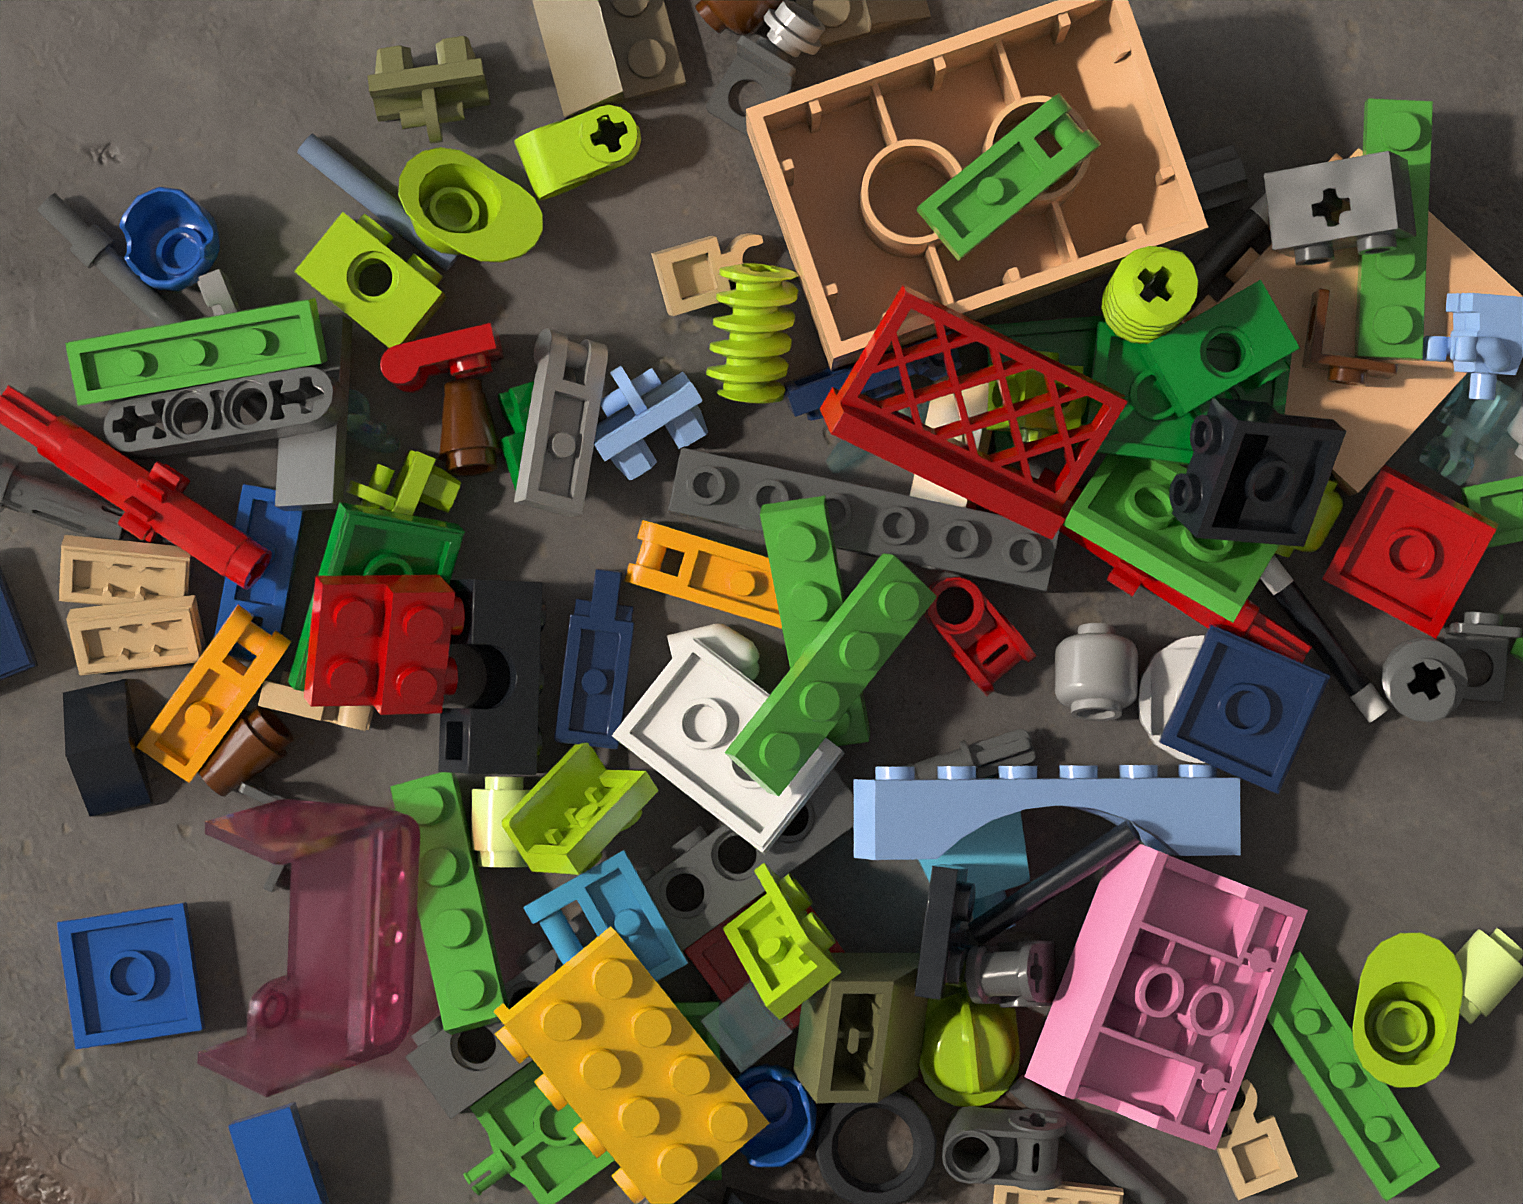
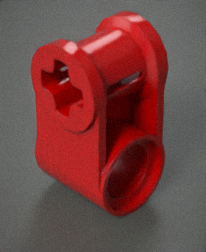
(979, 636)

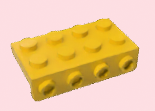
(630, 1072)

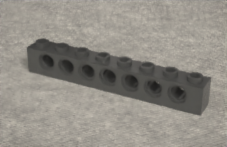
(461, 1080)

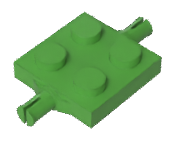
(532, 1140)

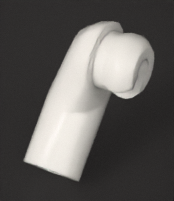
(726, 643)

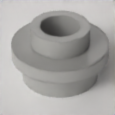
(794, 29)

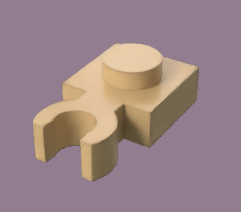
(691, 271)
(284, 698)
(1253, 1149)

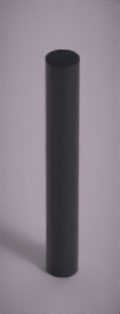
(1054, 882)

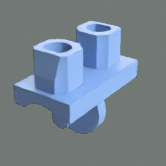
(669, 405)

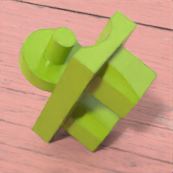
(415, 482)

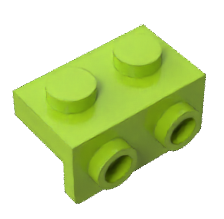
(576, 812)
(783, 944)

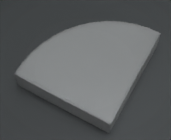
(218, 292)

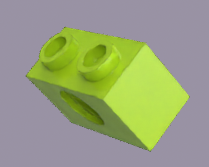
(335, 271)

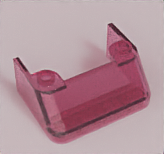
(346, 941)

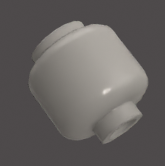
(1096, 673)

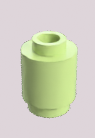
(488, 811)
(1488, 972)

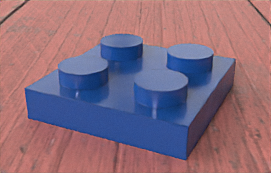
(131, 975)

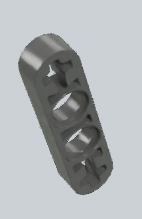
(224, 407)

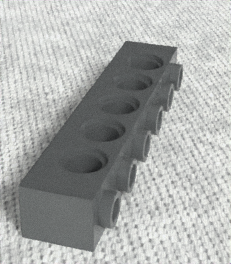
(868, 520)

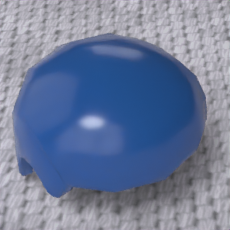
(169, 238)
(786, 1108)

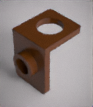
(1340, 369)

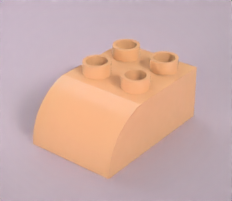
(874, 144)

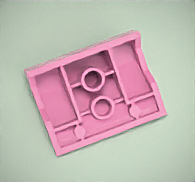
(1166, 994)

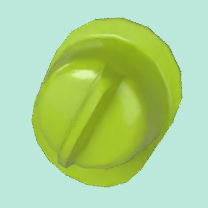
(468, 207)
(1407, 1010)
(969, 1050)

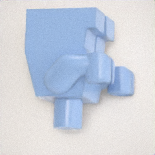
(1483, 339)

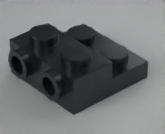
(1255, 473)

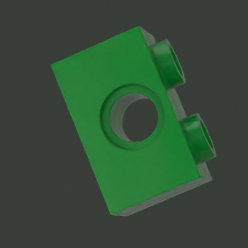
(1247, 321)

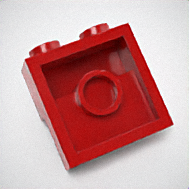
(383, 643)

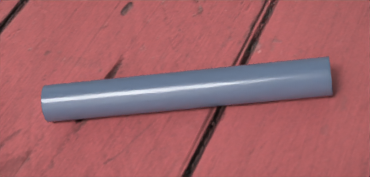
(368, 194)

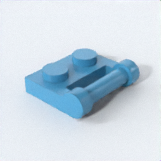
(616, 898)

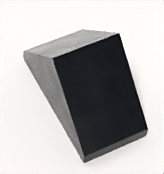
(103, 748)

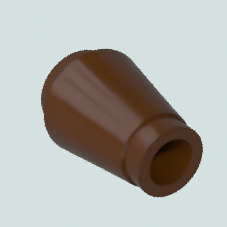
(467, 430)
(247, 748)

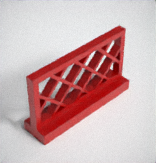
(934, 451)

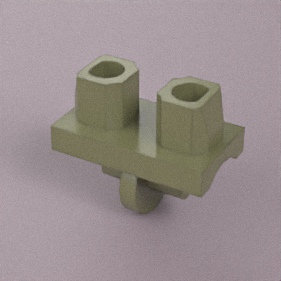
(431, 92)

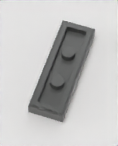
(314, 462)

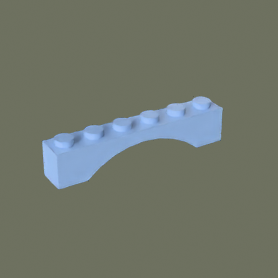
(926, 817)

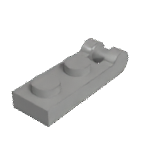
(561, 424)

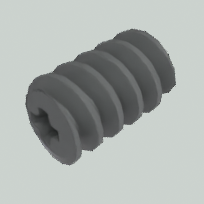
(1449, 685)

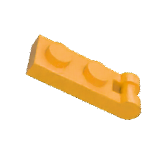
(708, 575)
(212, 696)

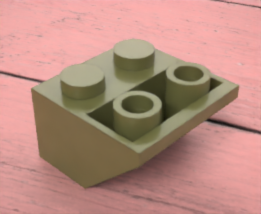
(862, 1030)

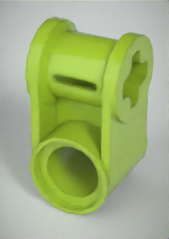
(565, 151)

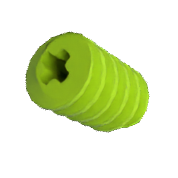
(1160, 270)
(754, 332)

